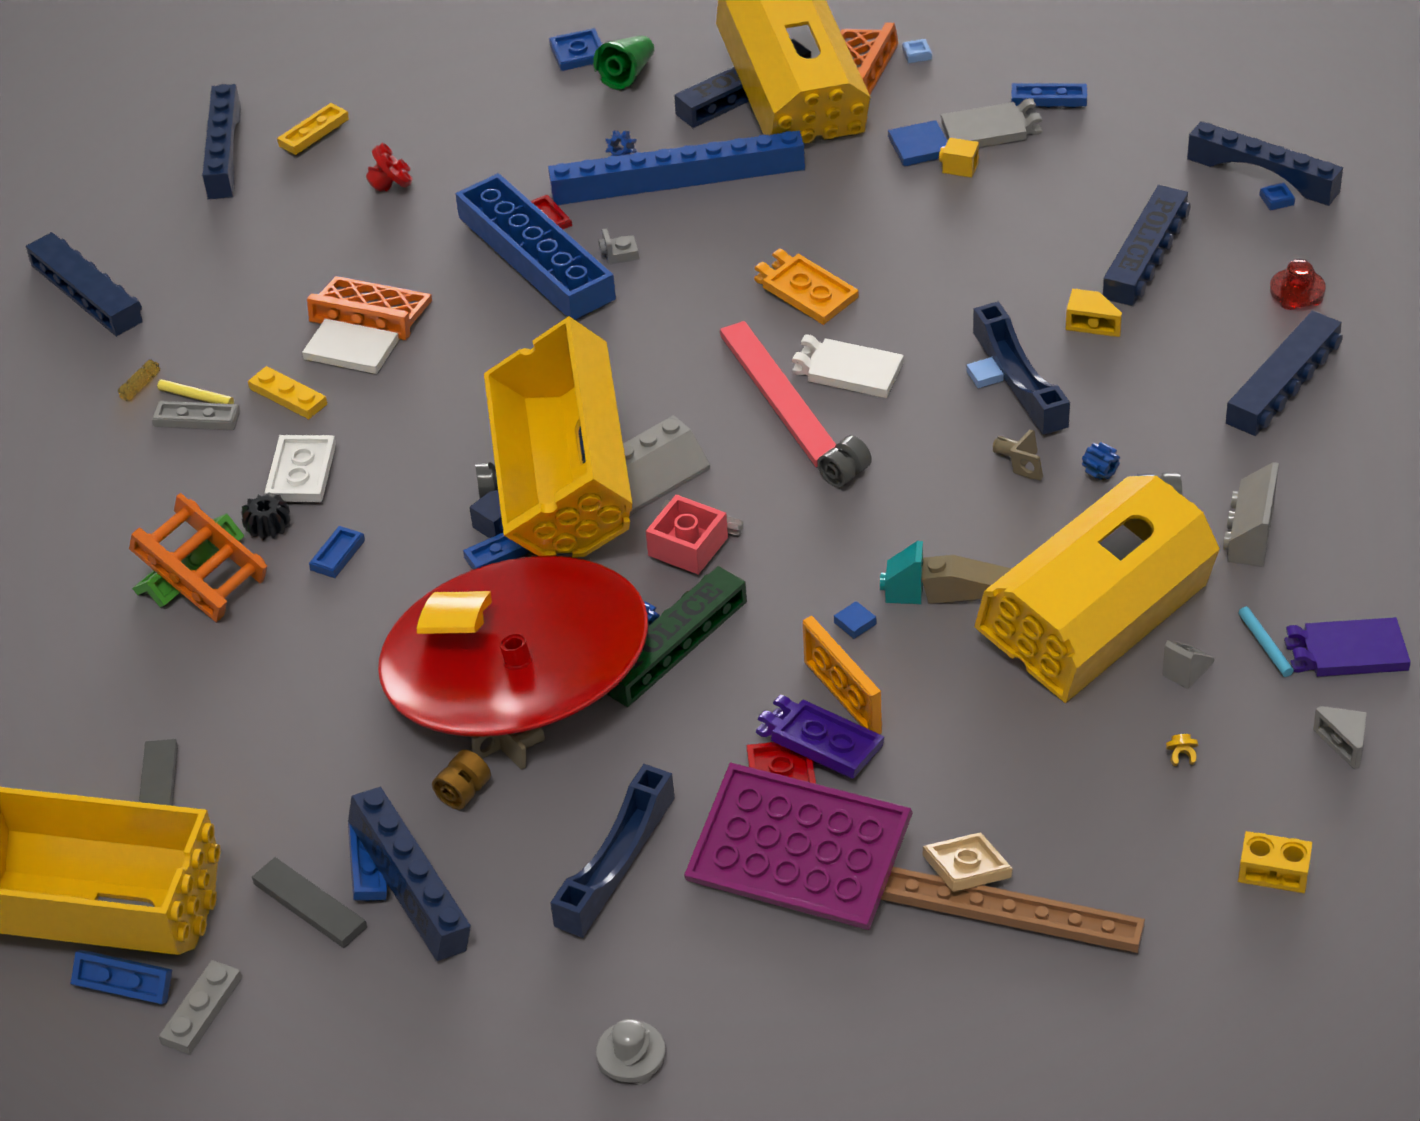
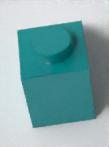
(904, 576)

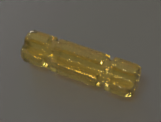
(138, 380)

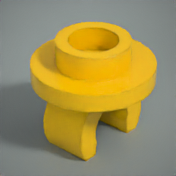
(1182, 744)

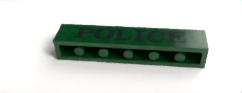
(682, 630)

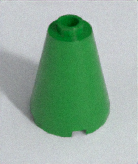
(622, 60)

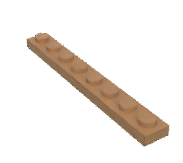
(1016, 910)

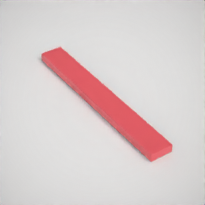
(777, 390)

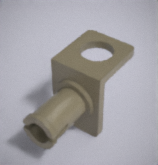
(1020, 453)
(511, 744)

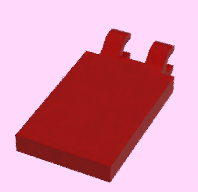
(781, 761)

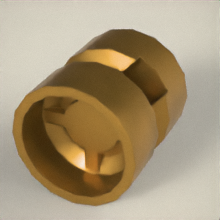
(461, 779)

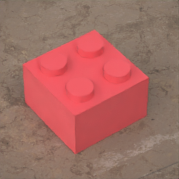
(687, 534)

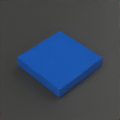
(575, 48)
(917, 142)

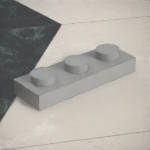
(200, 1007)

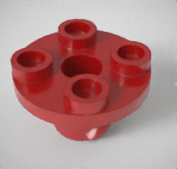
(387, 170)

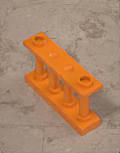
(188, 581)

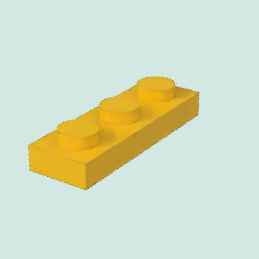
(313, 128)
(287, 392)

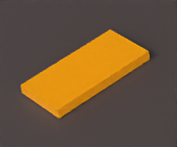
(842, 675)

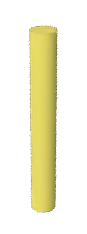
(194, 393)

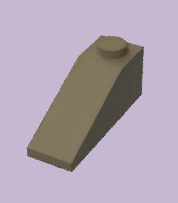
(958, 578)

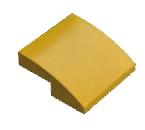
(453, 612)

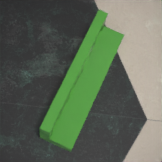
(160, 589)

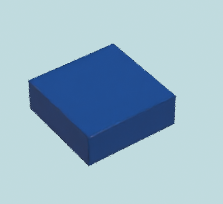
(1277, 196)
(855, 619)

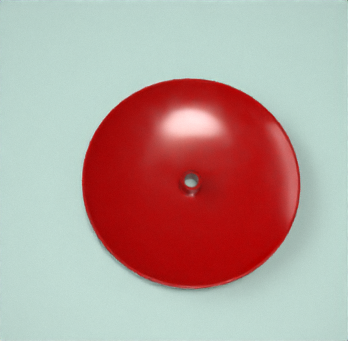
(546, 649)

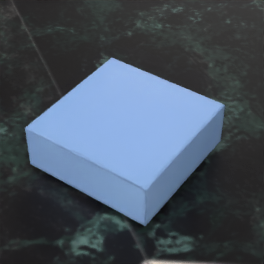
(917, 51)
(984, 372)

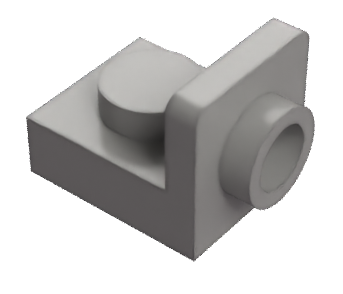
(618, 249)

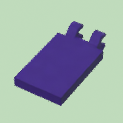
(1348, 647)
(820, 735)

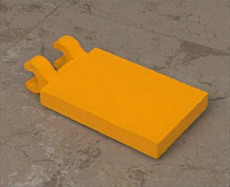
(806, 286)

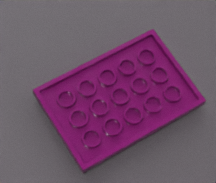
(799, 845)

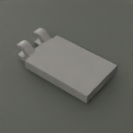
(993, 123)

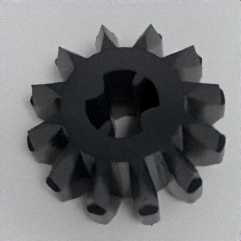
(265, 516)

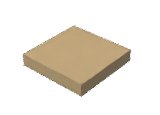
(967, 862)

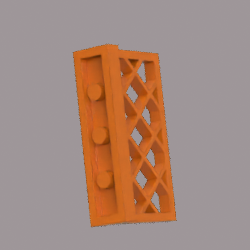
(879, 52)
(375, 314)

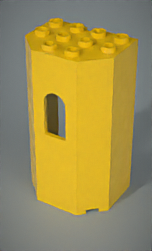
(783, 88)
(535, 415)
(1080, 607)
(76, 848)

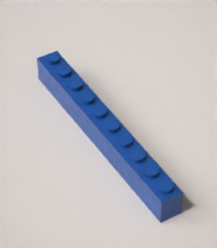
(676, 167)

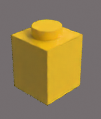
(959, 157)

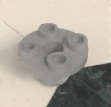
(630, 1051)

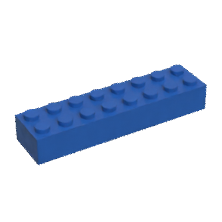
(536, 246)

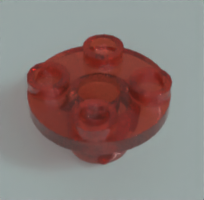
(1297, 285)

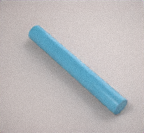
(1266, 641)

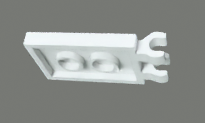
(848, 366)

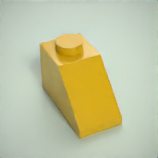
(1092, 314)

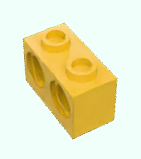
(1275, 862)

